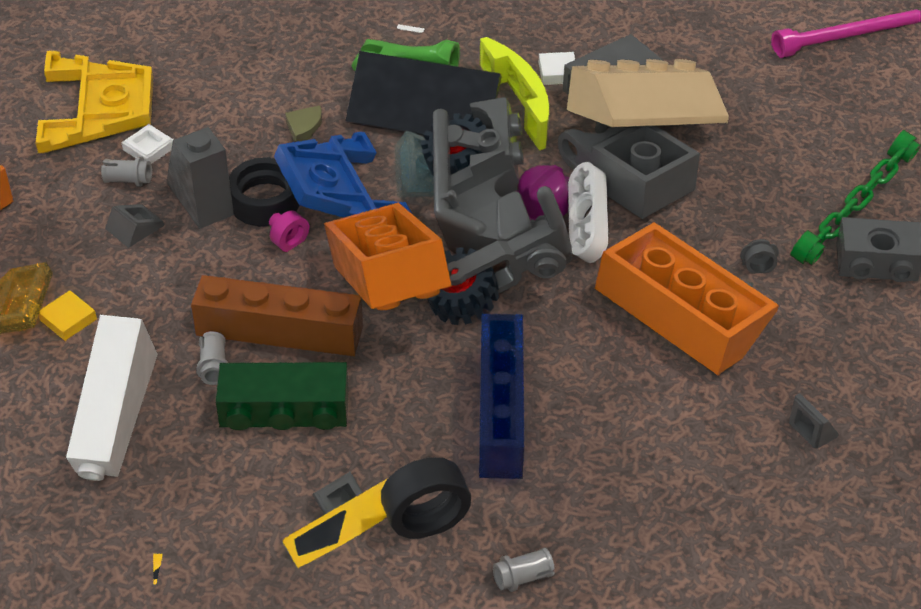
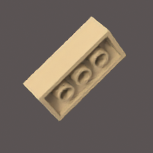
(645, 93)

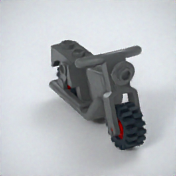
(480, 213)

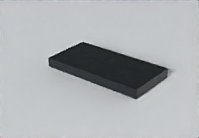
(405, 92)

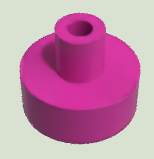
(288, 230)

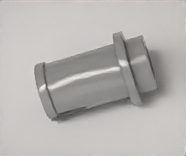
(130, 171)
(211, 355)
(523, 569)

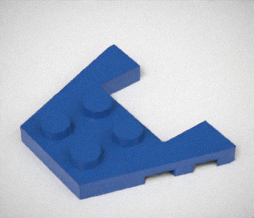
(325, 177)

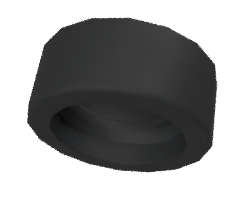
(259, 211)
(417, 480)

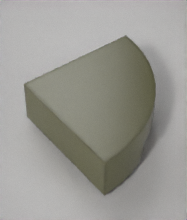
(304, 122)

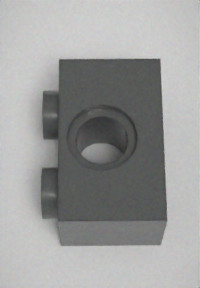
(879, 249)

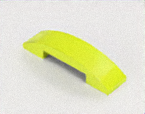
(524, 83)

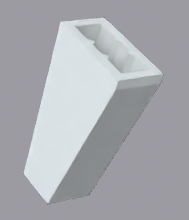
(111, 396)

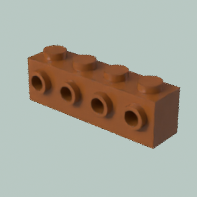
(278, 315)

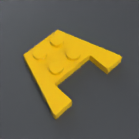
(110, 100)

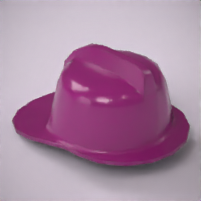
(542, 176)

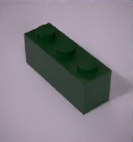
(282, 395)

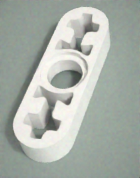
(589, 234)

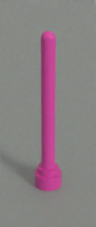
(788, 42)

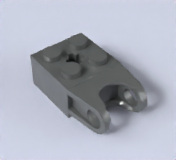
(640, 163)

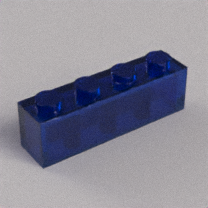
(501, 397)

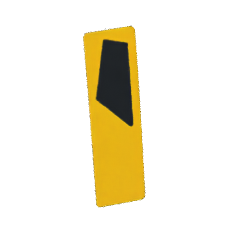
(336, 527)

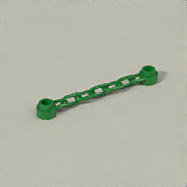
(809, 246)

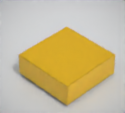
(67, 315)

